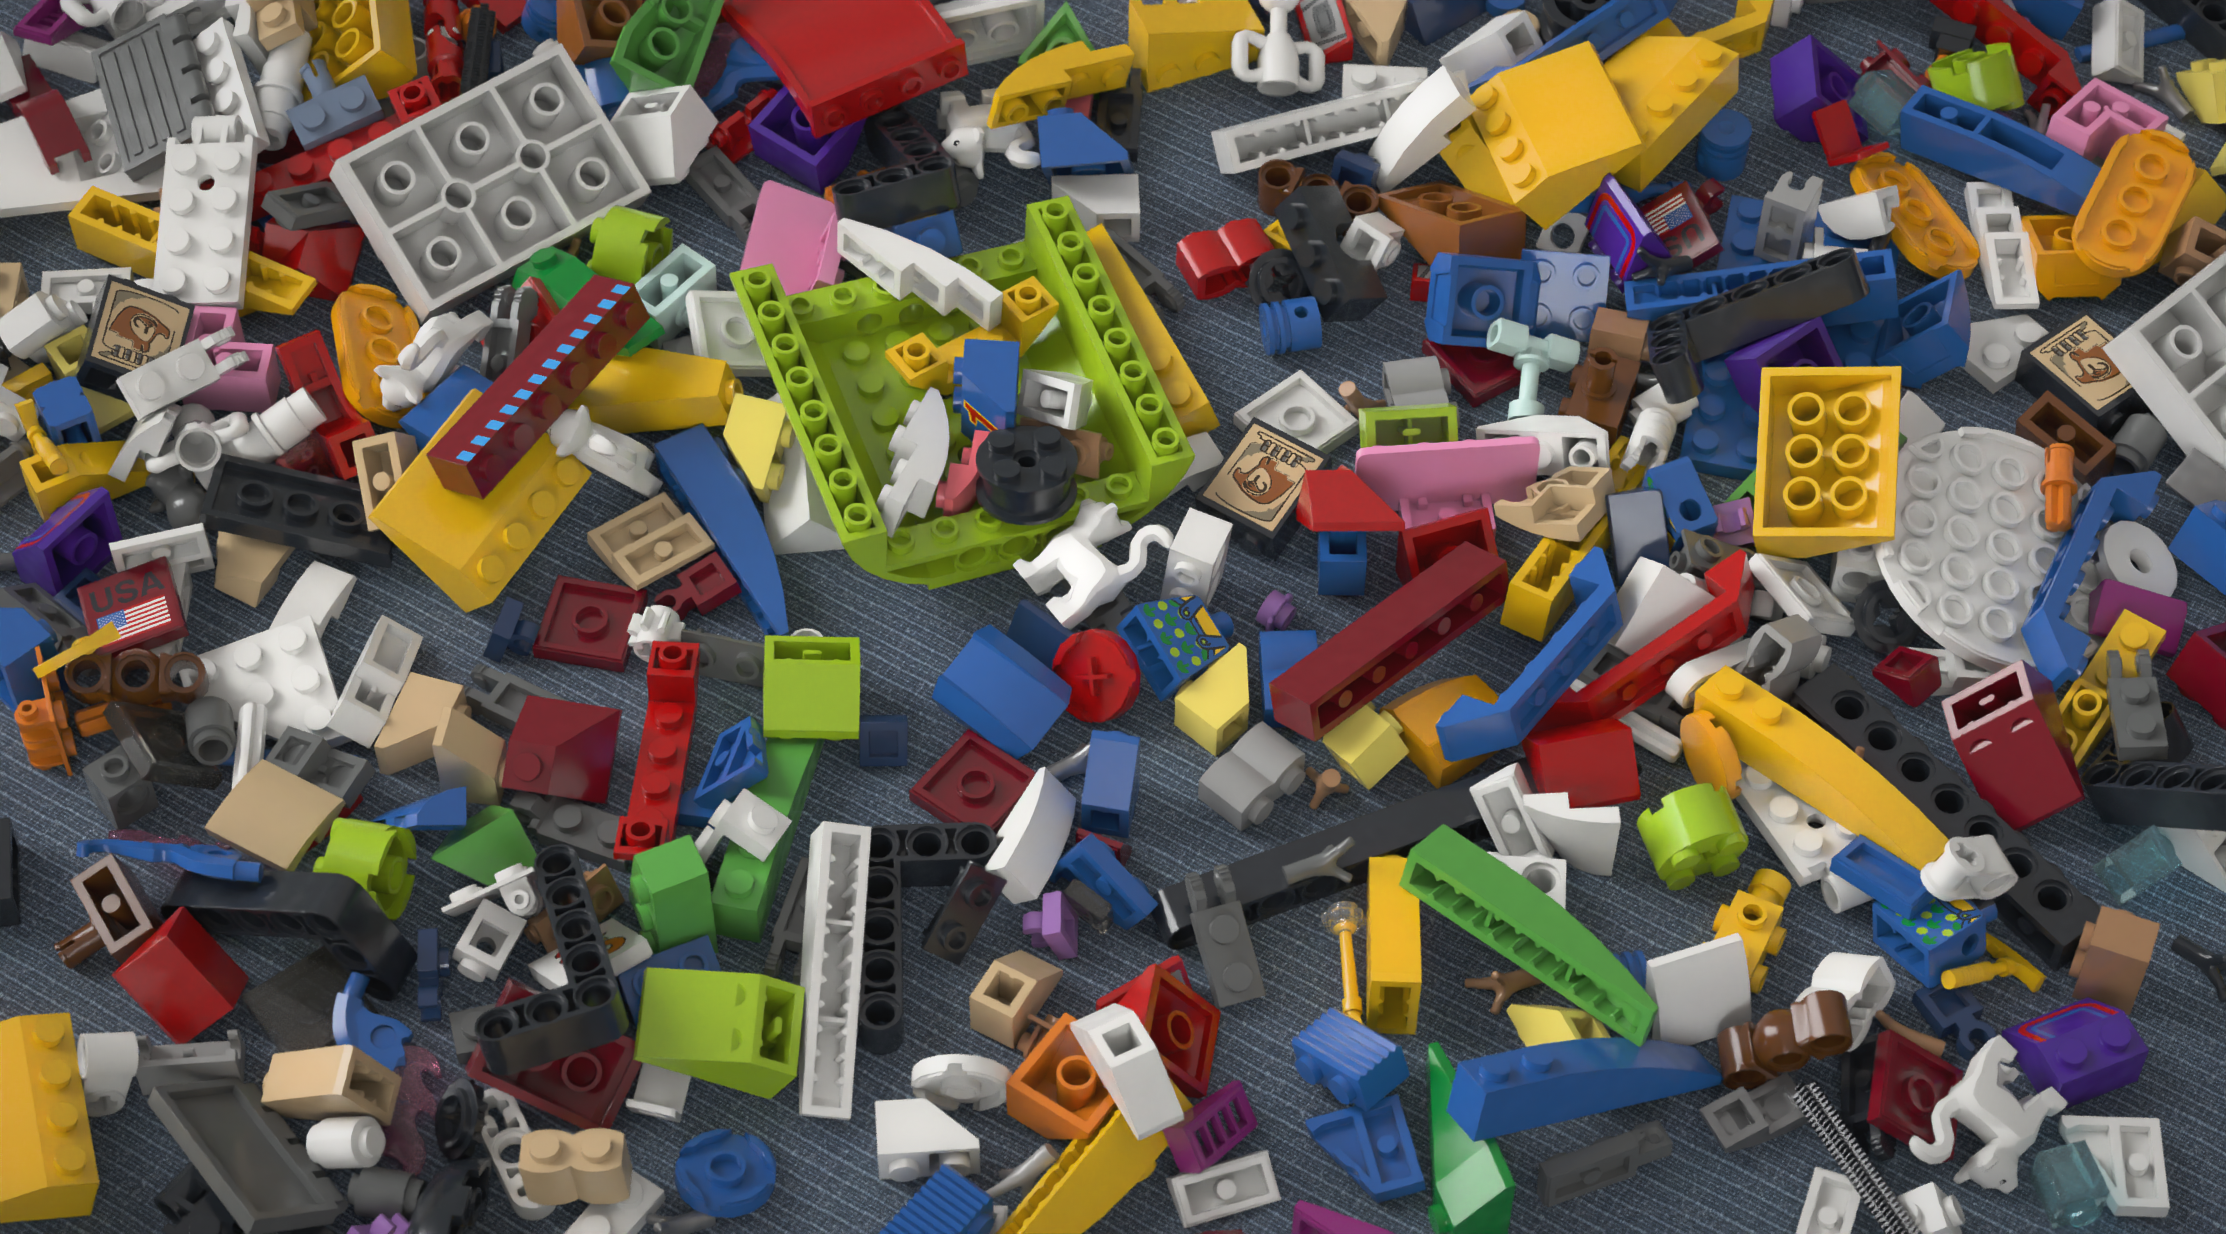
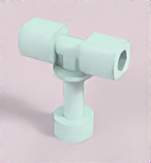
(1531, 357)

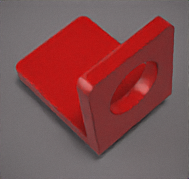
(1840, 136)

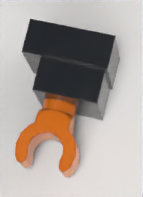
(1950, 37)

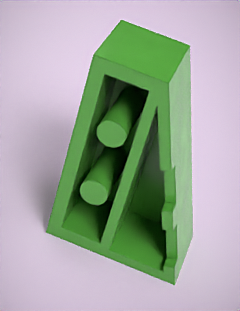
(672, 895)

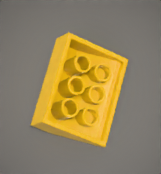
(362, 40)
(1671, 94)
(1555, 130)
(1826, 459)
(473, 542)
(44, 1122)

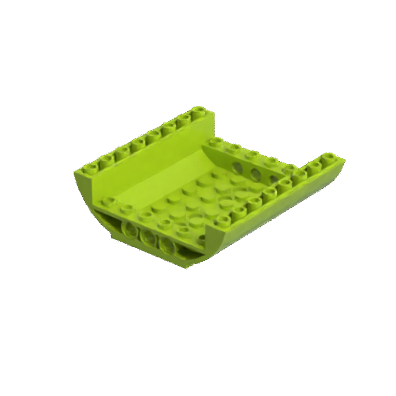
(849, 399)

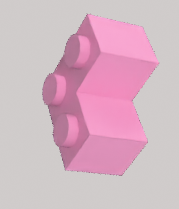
(2099, 117)
(246, 388)

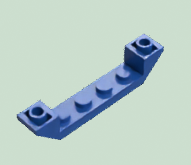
(1605, 28)
(2052, 641)
(1480, 727)

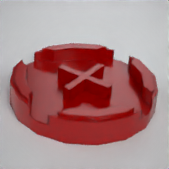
(1101, 674)

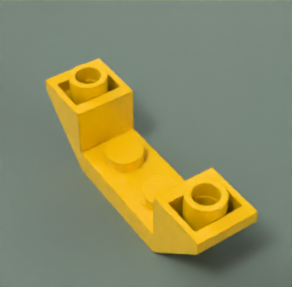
(1741, 34)
(1024, 315)

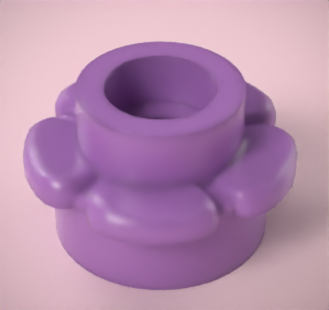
(1276, 611)

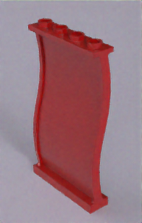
(850, 54)

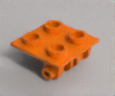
(45, 725)

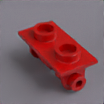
(733, 134)

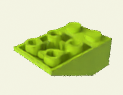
(721, 1027)

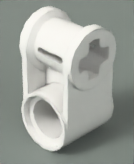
(1969, 870)
(106, 1070)

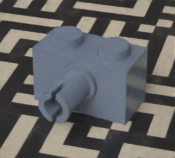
(332, 109)

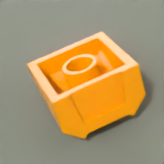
(2056, 264)
(1419, 713)

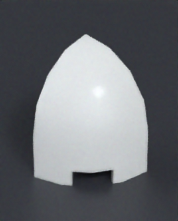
(1861, 214)

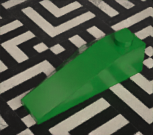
(565, 277)
(1468, 1178)

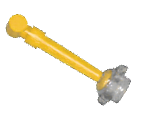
(1343, 921)

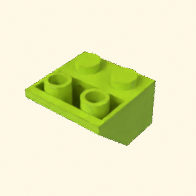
(1408, 424)
(811, 687)

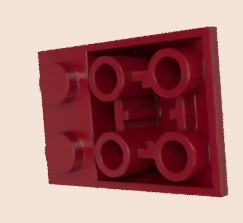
(2015, 745)

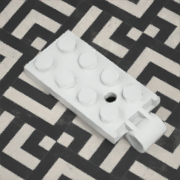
(207, 231)
(1802, 849)

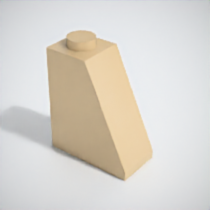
(330, 1085)

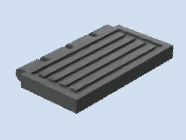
(151, 90)
(248, 1155)

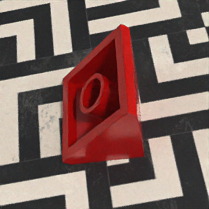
(1429, 542)
(1586, 761)
(182, 978)

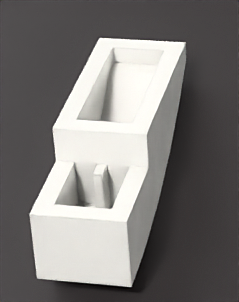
(1420, 127)
(375, 682)
(1033, 837)

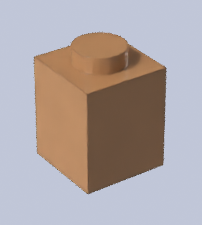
(1621, 334)

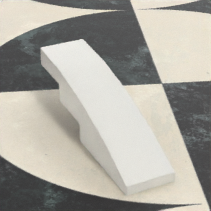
(2003, 246)
(910, 267)

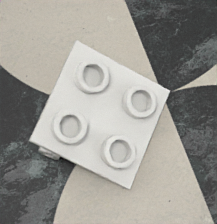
(514, 884)

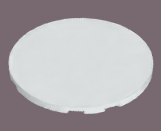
(1977, 544)

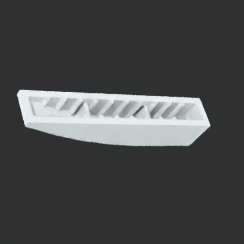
(1311, 128)
(832, 967)

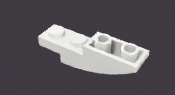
(917, 461)

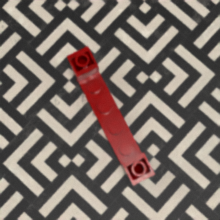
(2034, 52)
(316, 164)
(1651, 667)
(663, 749)

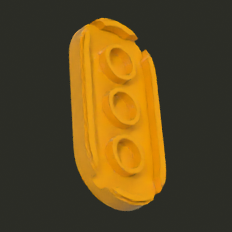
(2133, 203)
(1924, 222)
(368, 333)

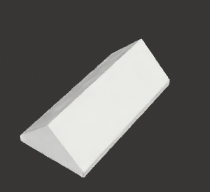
(993, 26)
(796, 512)

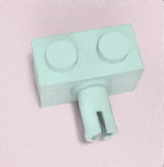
(667, 285)

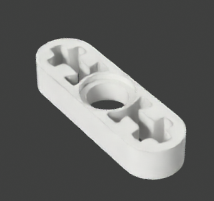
(1697, 671)
(496, 1142)

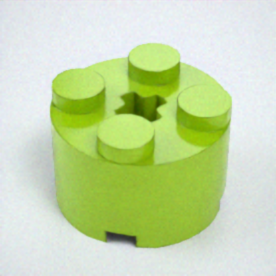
(1980, 77)
(629, 243)
(1693, 835)
(374, 858)

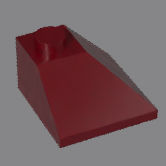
(563, 749)

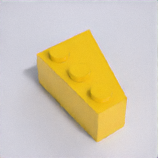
(1187, 39)

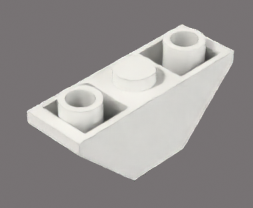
(1562, 440)
(1129, 1068)

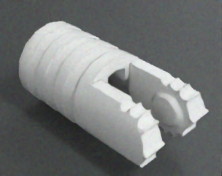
(1650, 440)

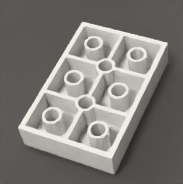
(488, 182)
(2179, 361)

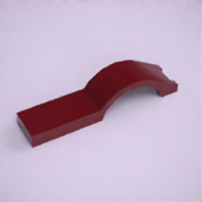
(48, 118)

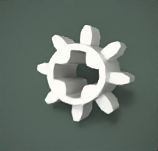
(656, 624)

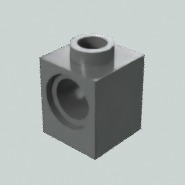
(119, 788)

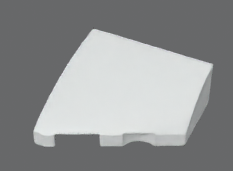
(145, 437)
(1579, 835)

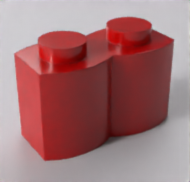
(1221, 259)

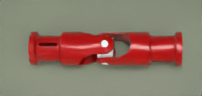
(443, 47)

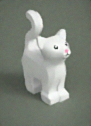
(971, 137)
(430, 358)
(604, 450)
(1090, 574)
(1992, 1113)

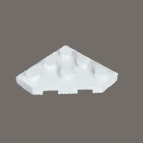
(277, 669)

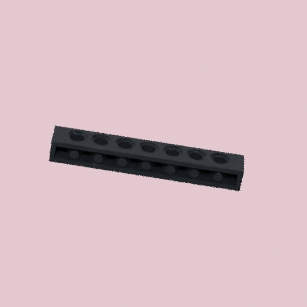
(2041, 884)

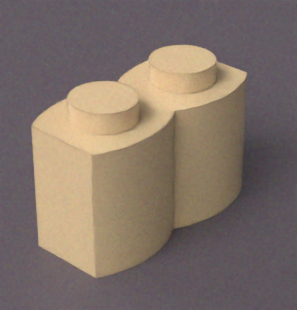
(578, 1166)

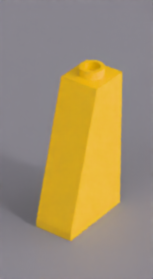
(660, 392)
(1392, 949)

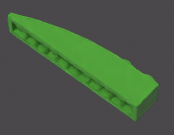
(745, 883)
(1527, 929)

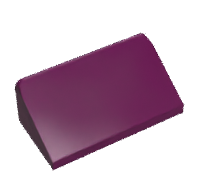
(2111, 599)

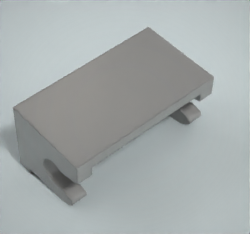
(1787, 219)
(189, 1062)

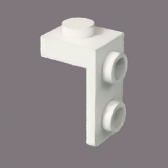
(747, 823)

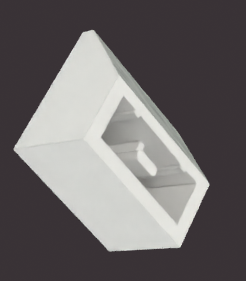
(664, 131)

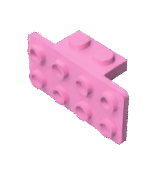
(796, 236)
(1449, 477)

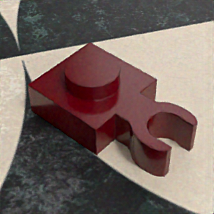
(702, 586)

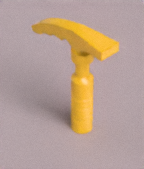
(38, 438)
(82, 646)
(2007, 964)

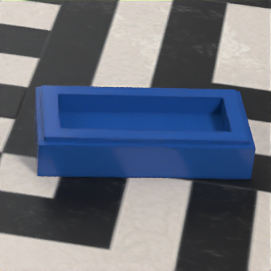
(1882, 876)

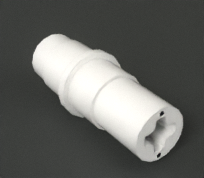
(282, 88)
(274, 431)

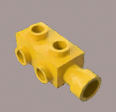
(1757, 920)

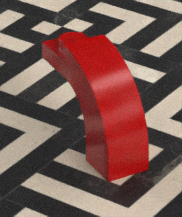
(311, 367)

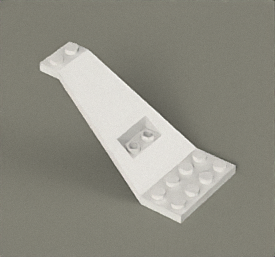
(30, 187)

